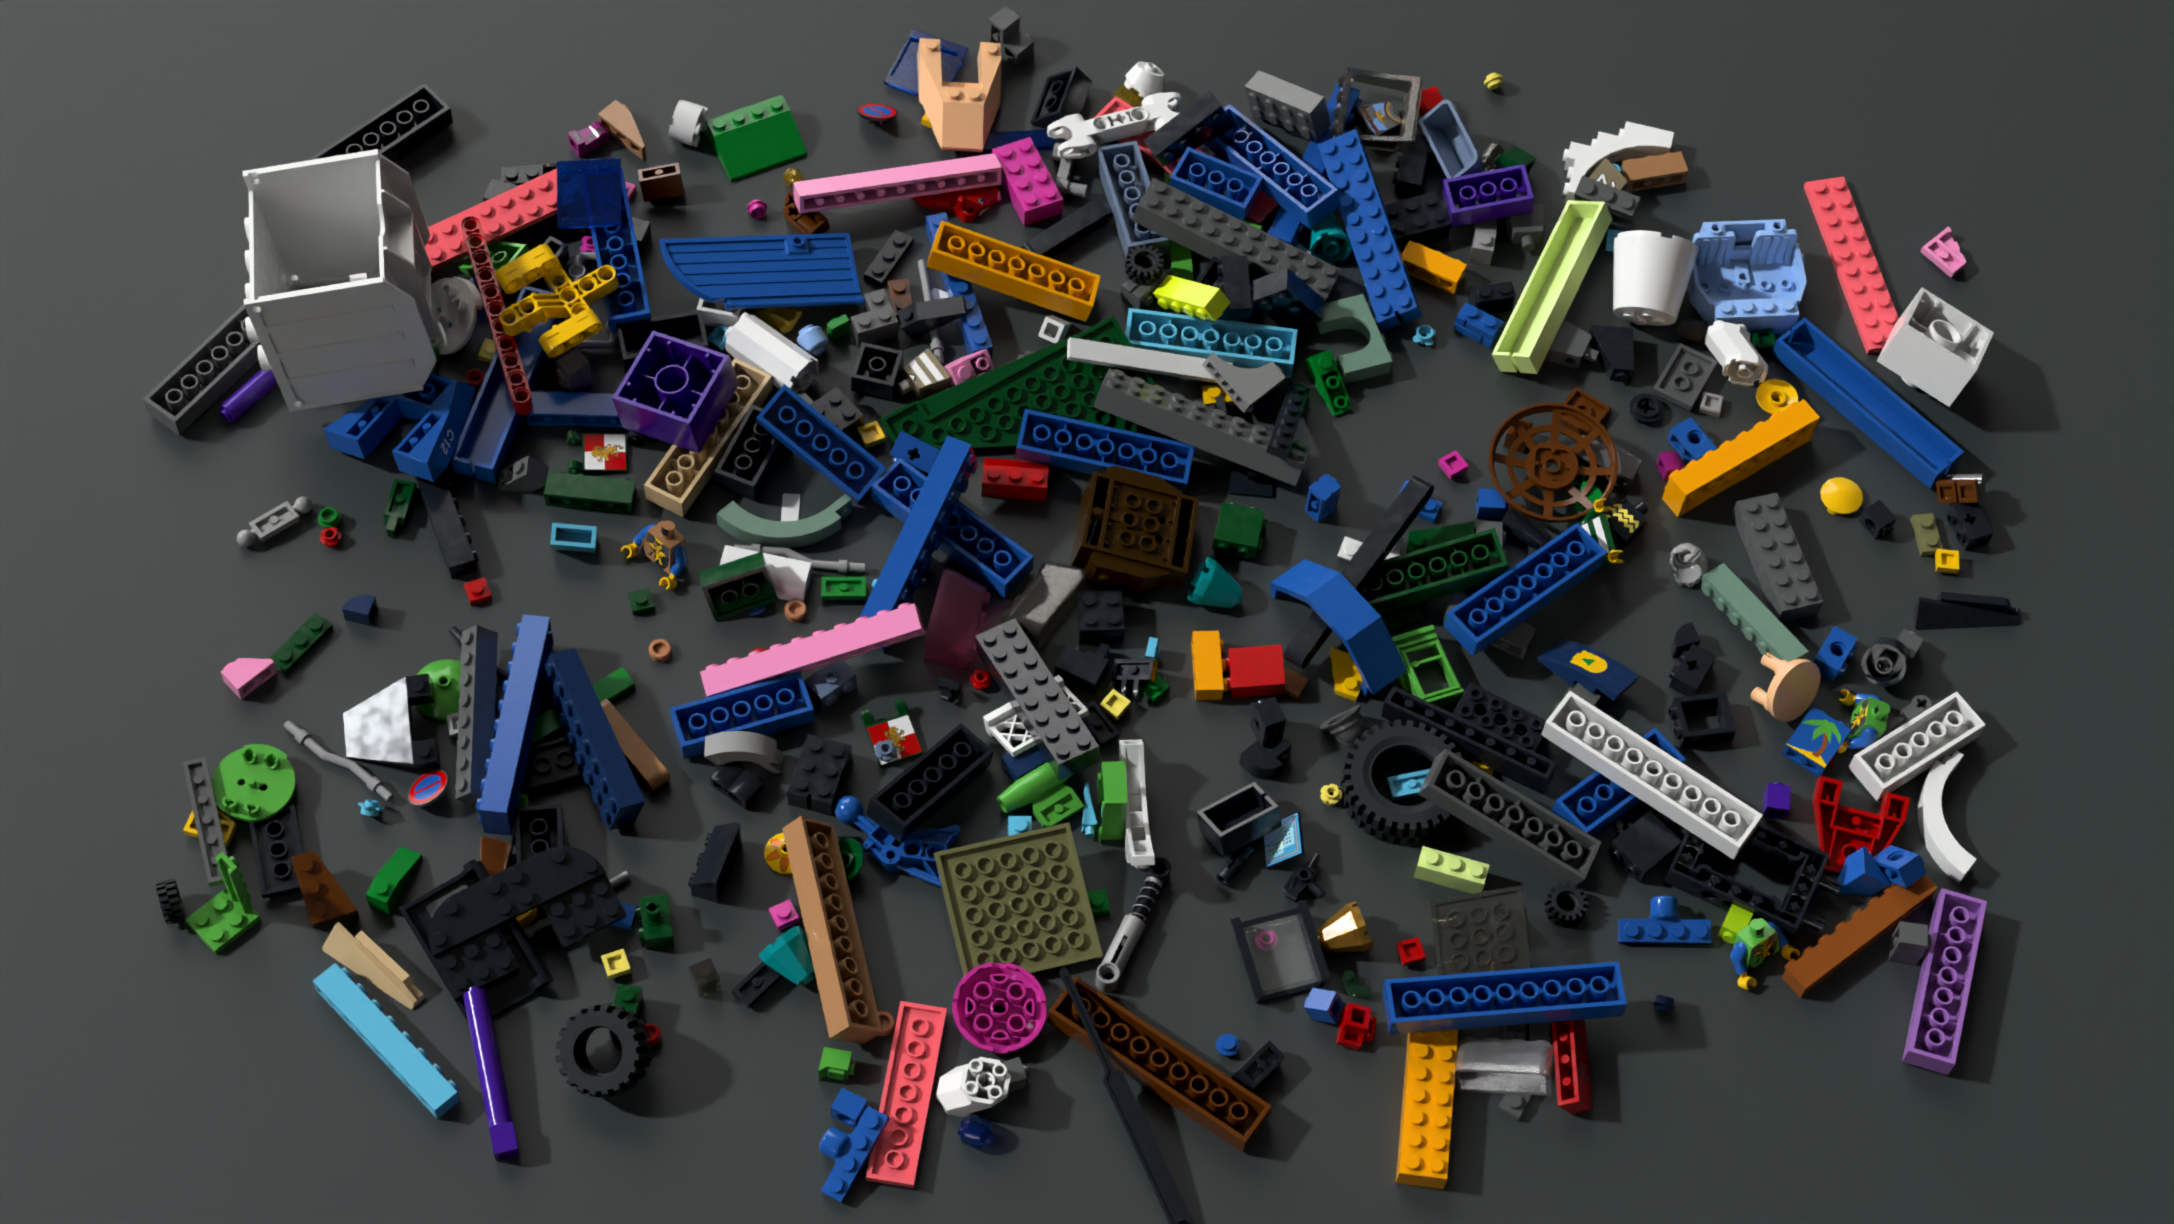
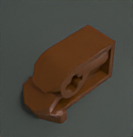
(805, 222)

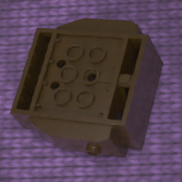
(1127, 553)

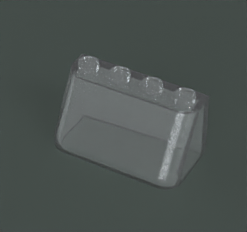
(1504, 1066)

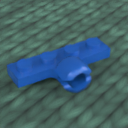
(1664, 926)
(850, 1152)

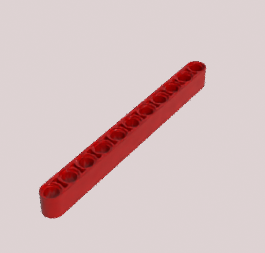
(489, 287)

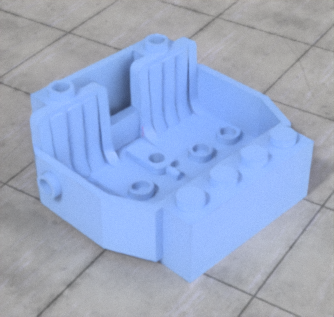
(1768, 262)

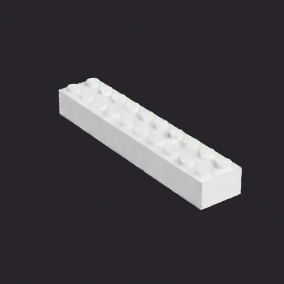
(1651, 775)

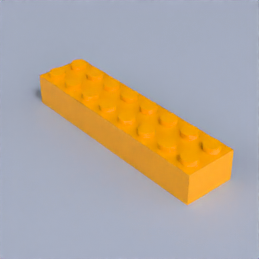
(1013, 271)
(1740, 457)
(1427, 1109)

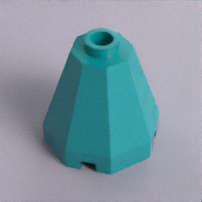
(1214, 586)
(790, 956)

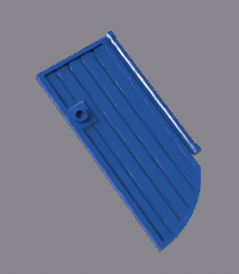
(766, 270)

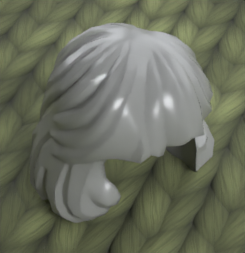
(1688, 563)

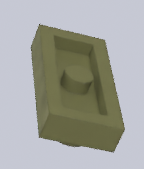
(1926, 533)

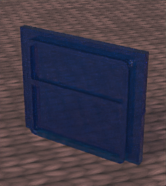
(904, 70)
(589, 193)

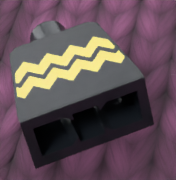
(1627, 520)

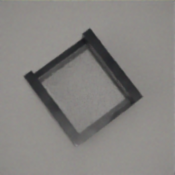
(1281, 953)

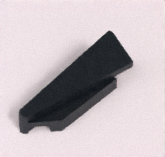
(1964, 611)

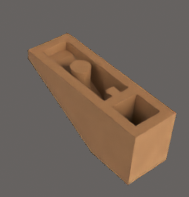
(622, 127)

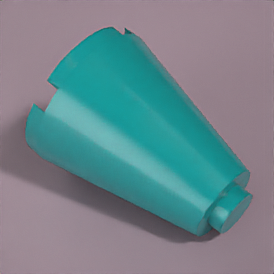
(1330, 240)

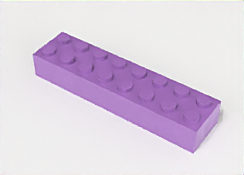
(1944, 982)

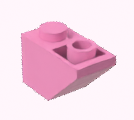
(969, 367)

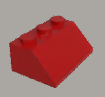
(1014, 479)

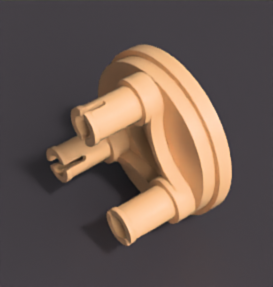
(1791, 688)

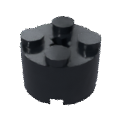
(1873, 661)

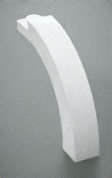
(1934, 831)

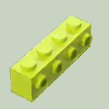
(1191, 298)

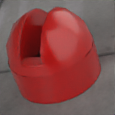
(475, 374)

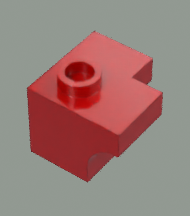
(1355, 1026)

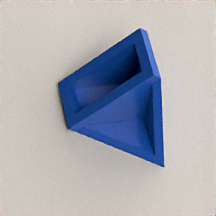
(1861, 874)

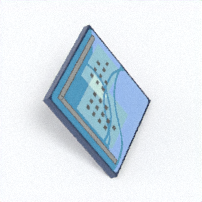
(1284, 842)

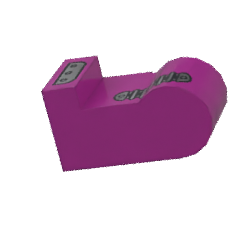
(588, 138)

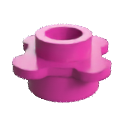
(587, 245)

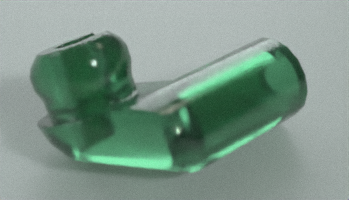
(1351, 986)

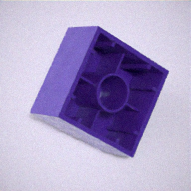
(675, 391)

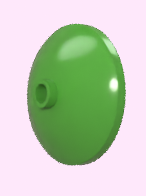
(445, 695)

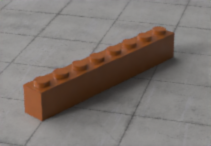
(1856, 934)

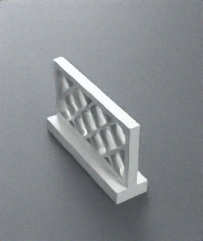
(1006, 717)

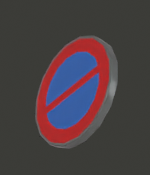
(428, 788)

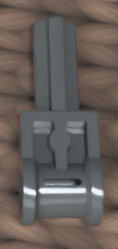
(1919, 704)

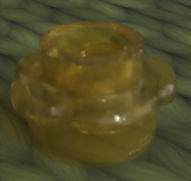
(792, 175)

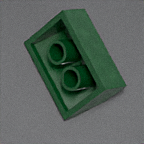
(738, 586)

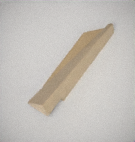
(372, 964)

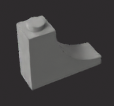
(1242, 384)

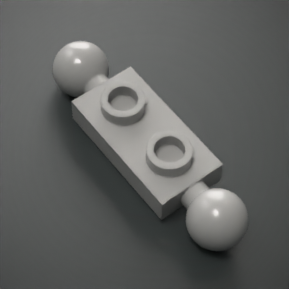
(274, 521)

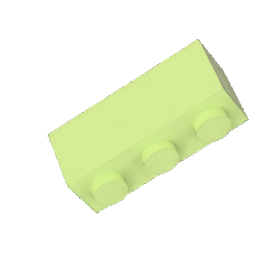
(1451, 870)

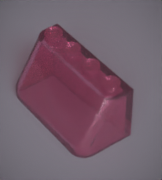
(955, 620)

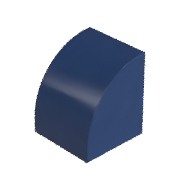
(360, 609)

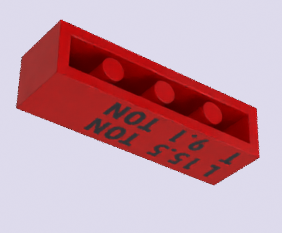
(1571, 1066)

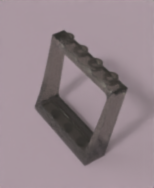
(1408, 84)

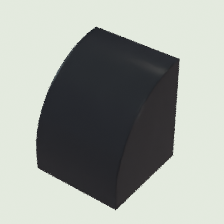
(1683, 639)

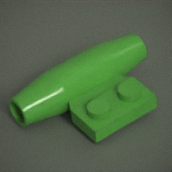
(1049, 797)

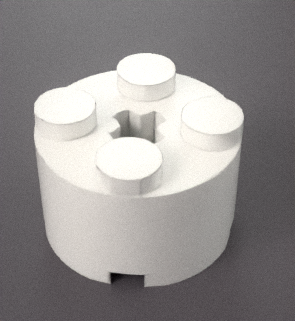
(688, 122)

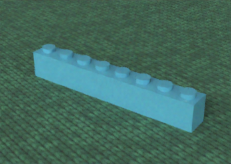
(386, 1040)

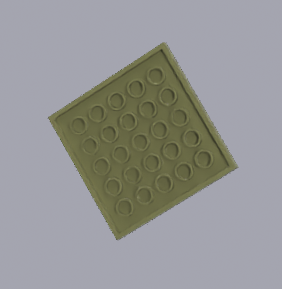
(1019, 901)

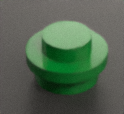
(329, 517)

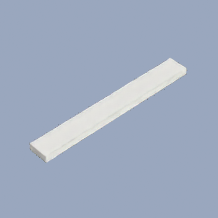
(1138, 359)

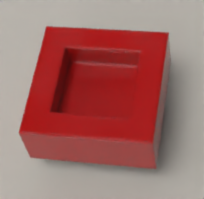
(477, 591)
(1410, 951)

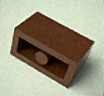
(661, 182)

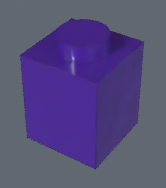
(1776, 801)

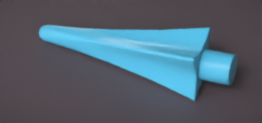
(1089, 819)

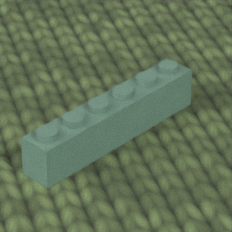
(1751, 615)

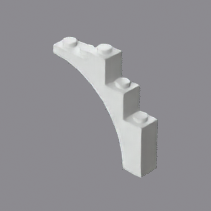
(1631, 142)
(1137, 833)

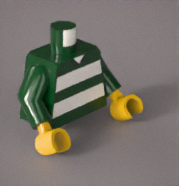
(1602, 531)

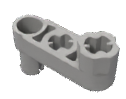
(1062, 180)

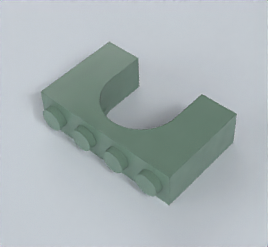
(1356, 315)

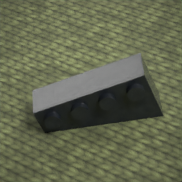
(1190, 128)

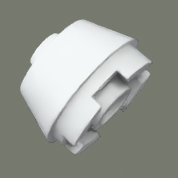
(1145, 78)

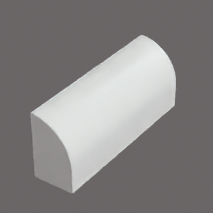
(789, 575)

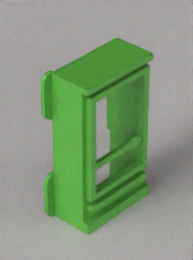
(1419, 640)
(1114, 800)

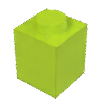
(1734, 922)

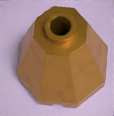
(1345, 931)

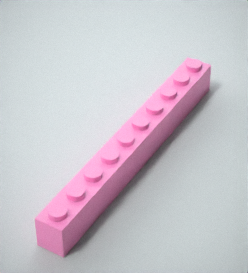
(897, 183)
(815, 651)

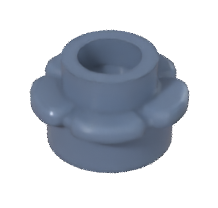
(881, 754)

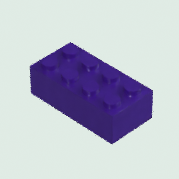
(1488, 195)

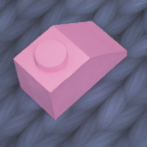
(247, 674)

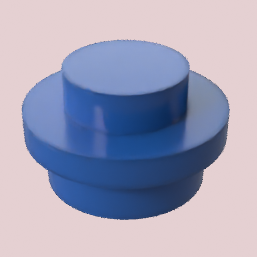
(1227, 1045)

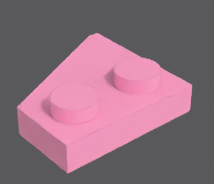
(1945, 253)

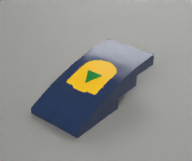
(1588, 667)

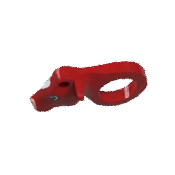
(963, 204)

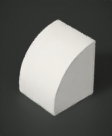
(1054, 329)

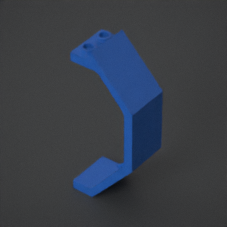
(1349, 619)

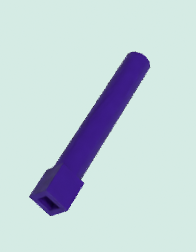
(248, 395)
(490, 1074)

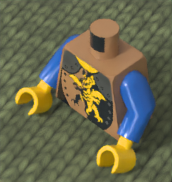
(664, 547)

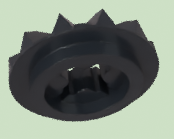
(1654, 406)

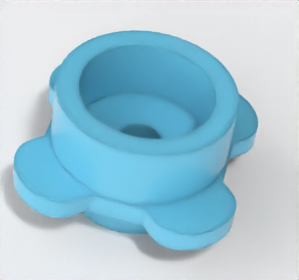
(1425, 330)
(370, 808)

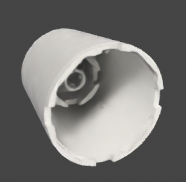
(1651, 276)

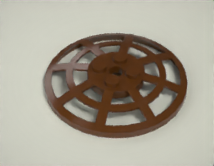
(1554, 452)

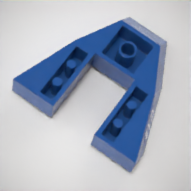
(429, 445)

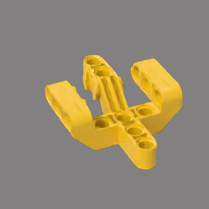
(582, 320)

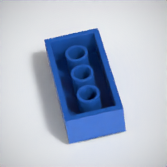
(1217, 183)

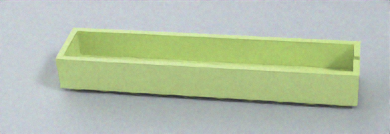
(1552, 287)

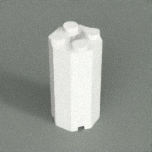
(770, 352)

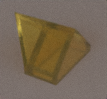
(780, 319)

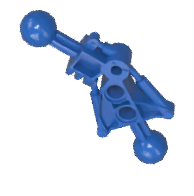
(884, 846)

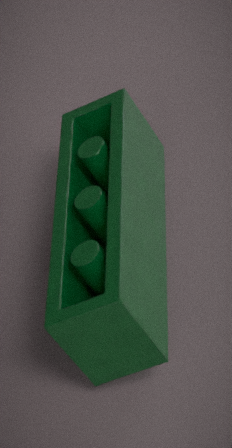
(590, 492)

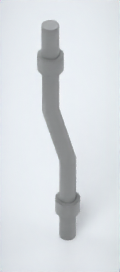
(842, 566)
(304, 738)

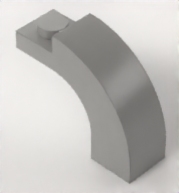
(743, 746)

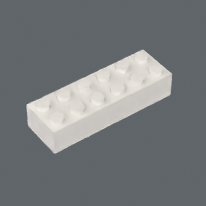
(1916, 746)

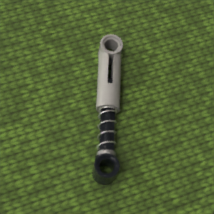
(1131, 927)

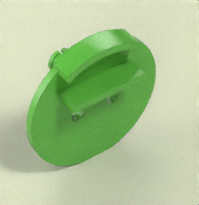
(258, 767)

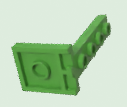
(228, 912)

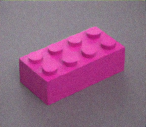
(1028, 182)

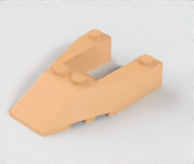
(958, 110)

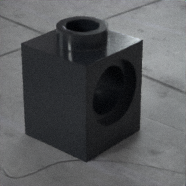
(1878, 519)

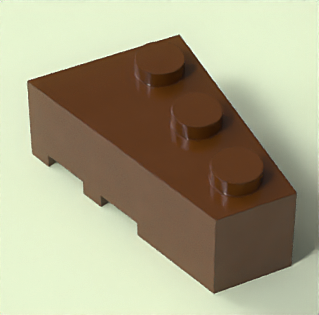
(320, 890)

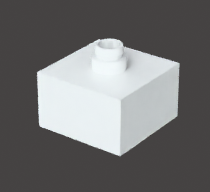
(1935, 347)

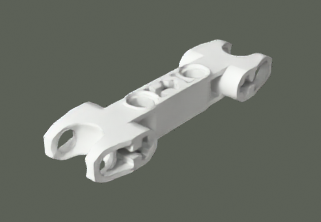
(1086, 134)

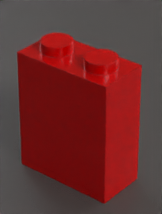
(1255, 671)

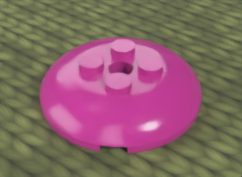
(1005, 987)

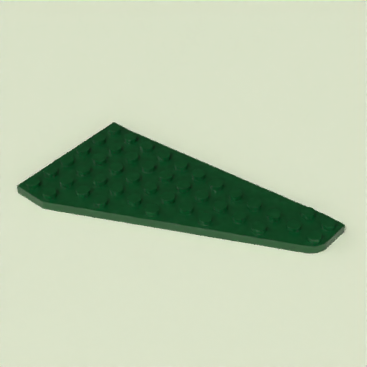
(992, 405)

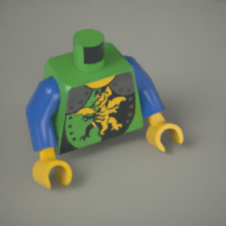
(1867, 719)
(1755, 945)

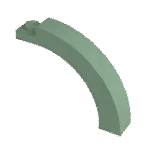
(783, 533)

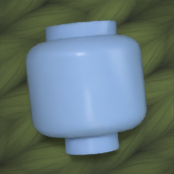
(812, 340)

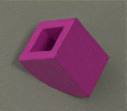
(1669, 462)

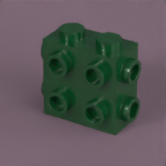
(1239, 530)

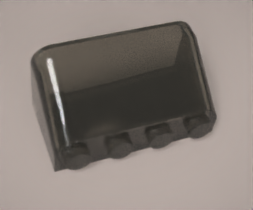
(1047, 601)

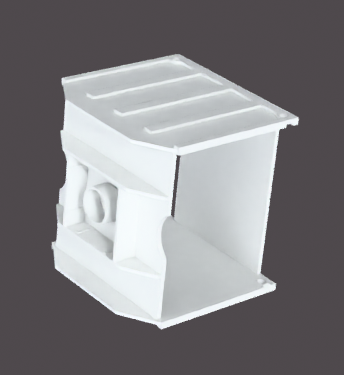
(331, 223)

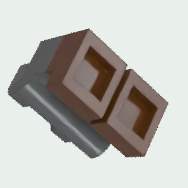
(1961, 488)

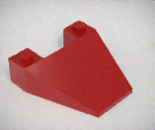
(1847, 829)

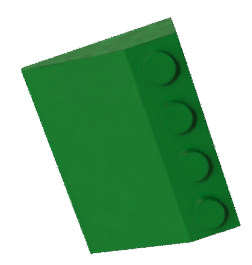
(755, 138)

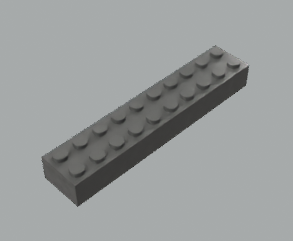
(1220, 234)
(1197, 425)

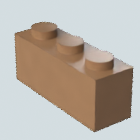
(1654, 171)

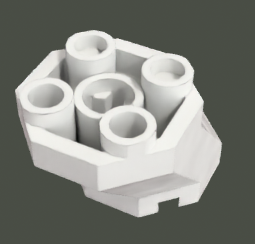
(1735, 353)
(973, 1087)

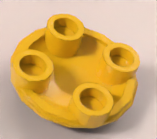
(1841, 496)

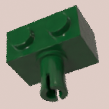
(656, 921)

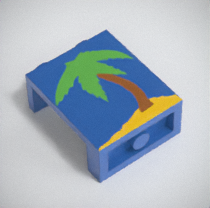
(1816, 741)

